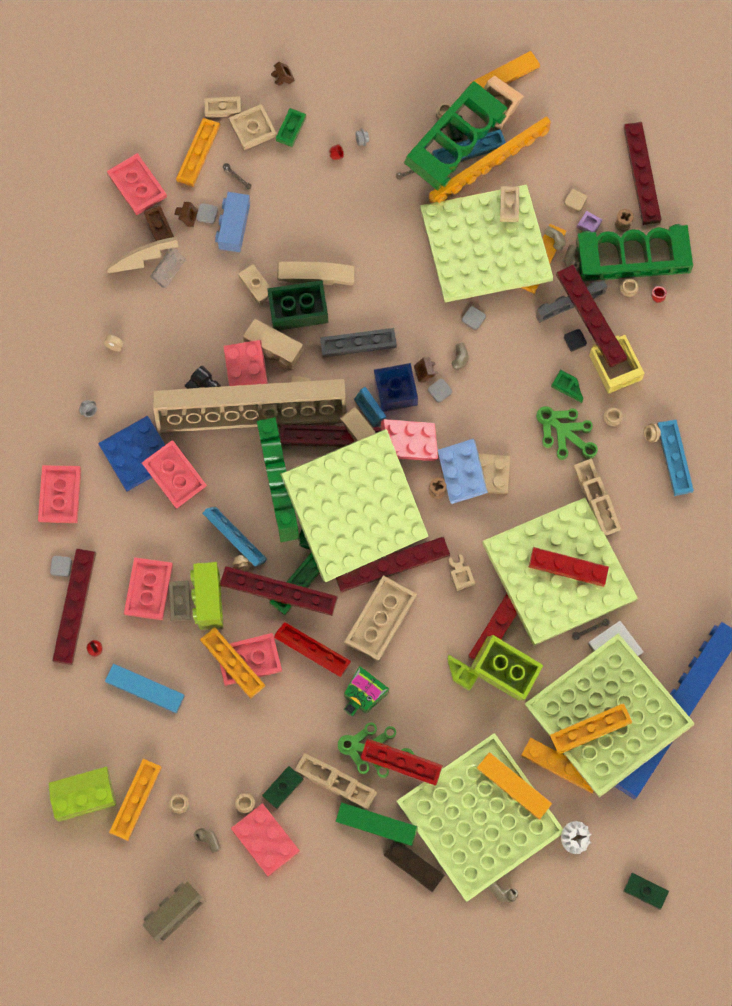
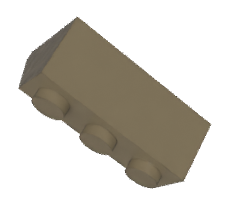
(173, 912)

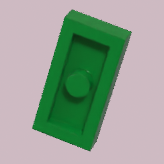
(291, 127)

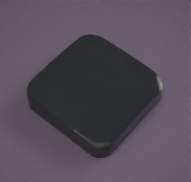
(575, 340)

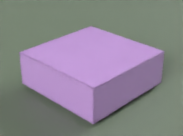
(589, 222)

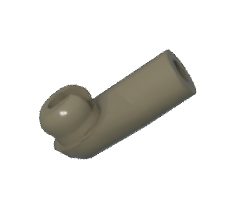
(557, 236)
(570, 257)
(462, 357)
(208, 837)
(503, 895)

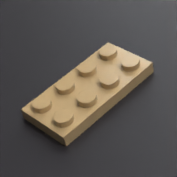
(380, 618)

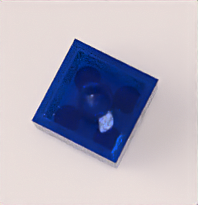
(395, 387)

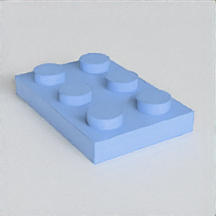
(462, 471)

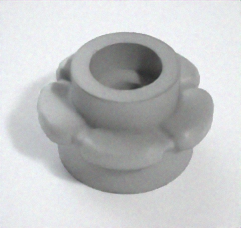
(362, 137)
(88, 408)

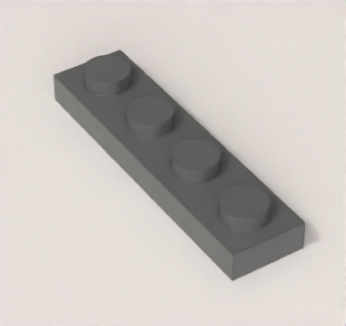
(564, 303)
(358, 342)

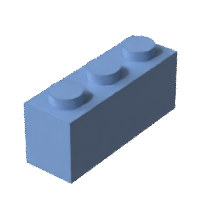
(233, 222)

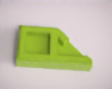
(460, 673)

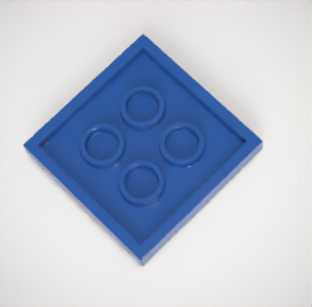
(129, 449)

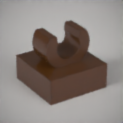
(284, 73)
(187, 213)
(424, 369)

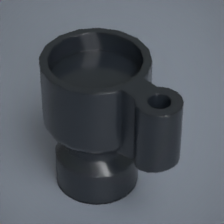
(201, 378)

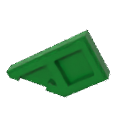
(567, 385)

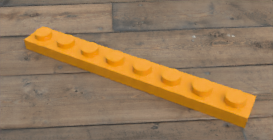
(494, 158)

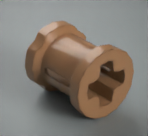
(624, 220)
(441, 492)

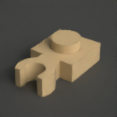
(461, 575)

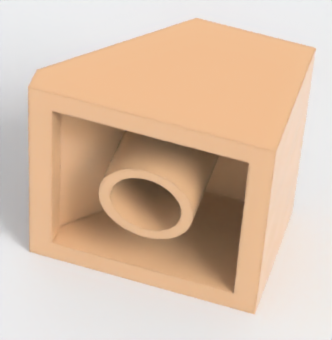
(506, 95)

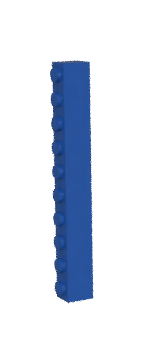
(687, 696)

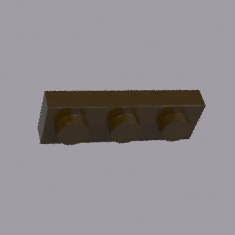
(414, 865)

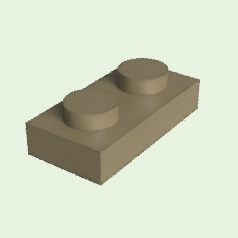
(179, 600)

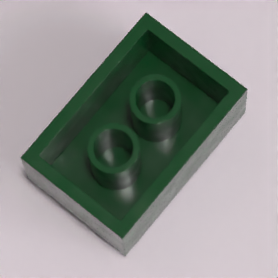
(298, 305)

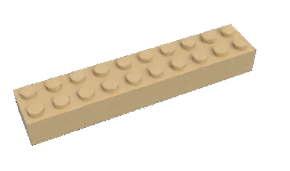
(246, 404)

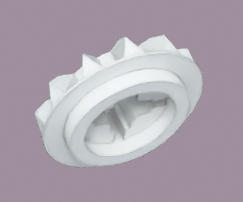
(570, 832)

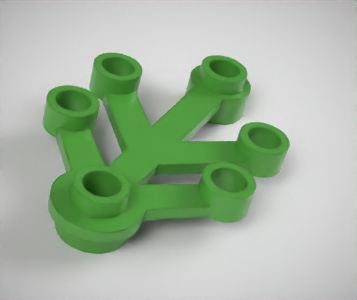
(565, 430)
(356, 746)

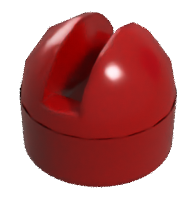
(336, 152)
(658, 294)
(98, 645)

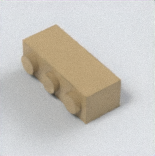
(275, 344)

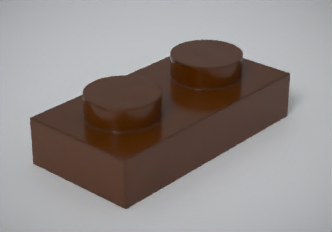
(158, 224)

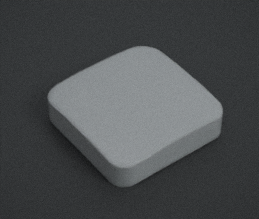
(207, 213)
(473, 318)
(440, 390)
(60, 566)

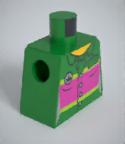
(364, 692)

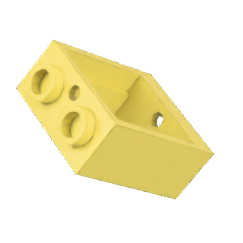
(623, 380)

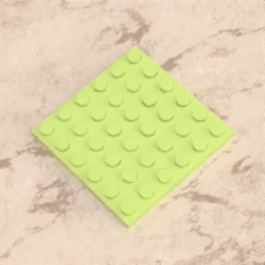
(480, 253)
(354, 505)
(552, 602)
(597, 684)
(474, 824)

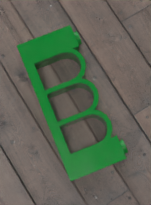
(479, 102)
(676, 238)
(275, 466)

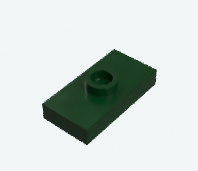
(282, 787)
(646, 891)

